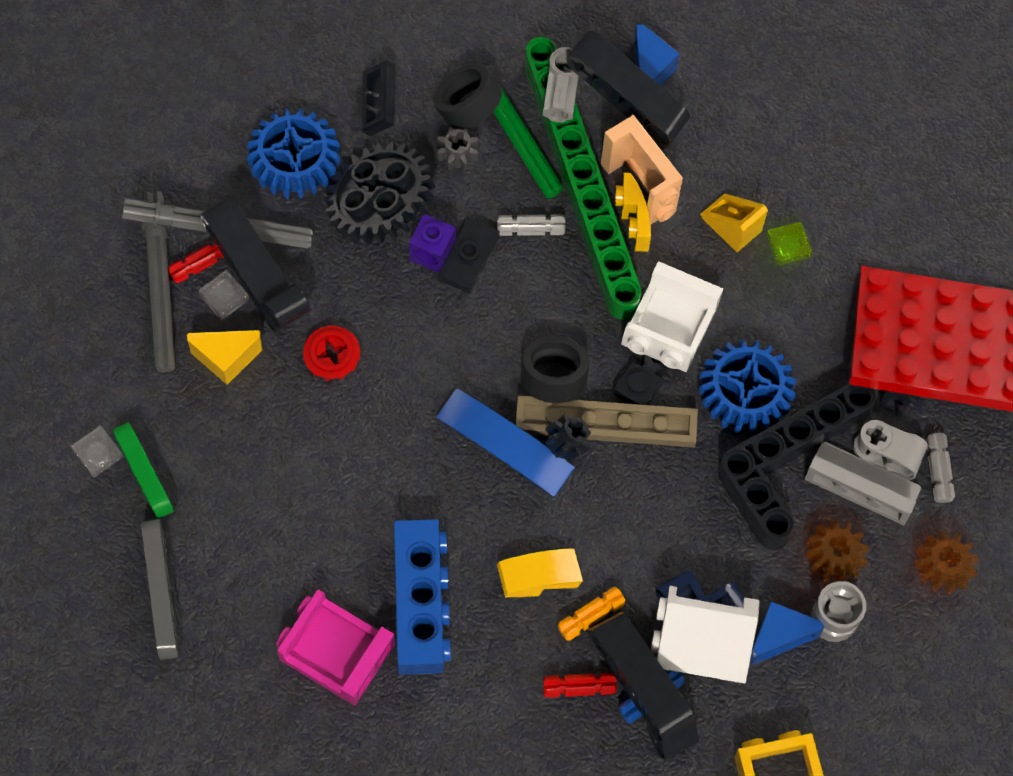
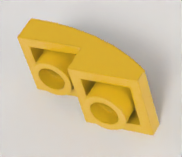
(635, 209)
(537, 571)

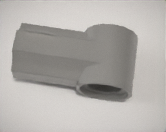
(560, 88)

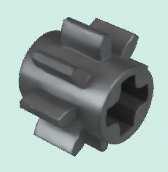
(457, 148)

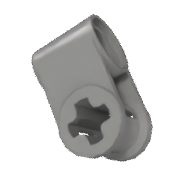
(892, 450)

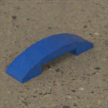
(505, 442)

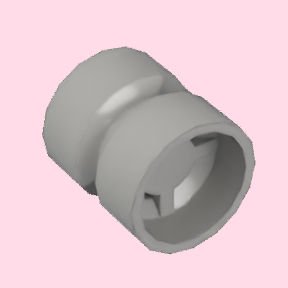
(839, 610)

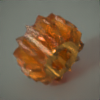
(851, 554)
(954, 554)

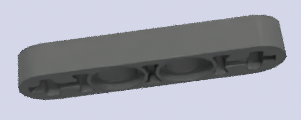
(160, 589)

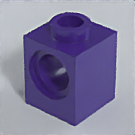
(431, 243)

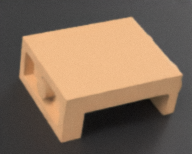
(633, 146)

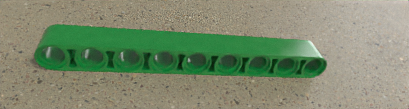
(586, 191)

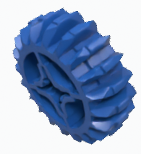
(320, 147)
(760, 388)

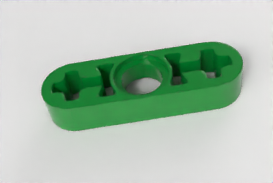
(143, 470)

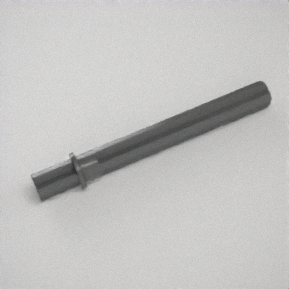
(190, 219)
(160, 291)

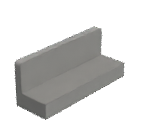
(863, 483)

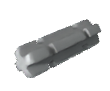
(531, 225)
(940, 468)

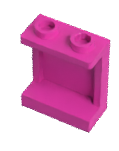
(334, 647)

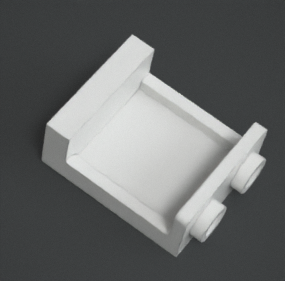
(672, 317)
(705, 637)

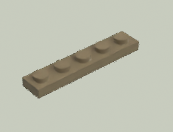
(613, 421)

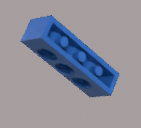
(411, 540)

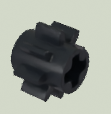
(568, 437)

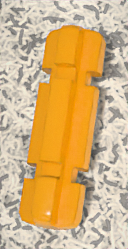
(591, 613)

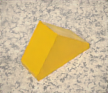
(735, 219)
(225, 352)

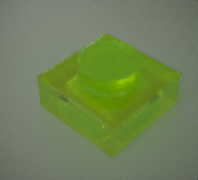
(789, 243)

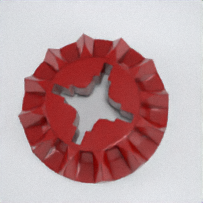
(340, 340)

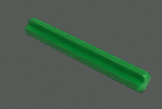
(527, 148)

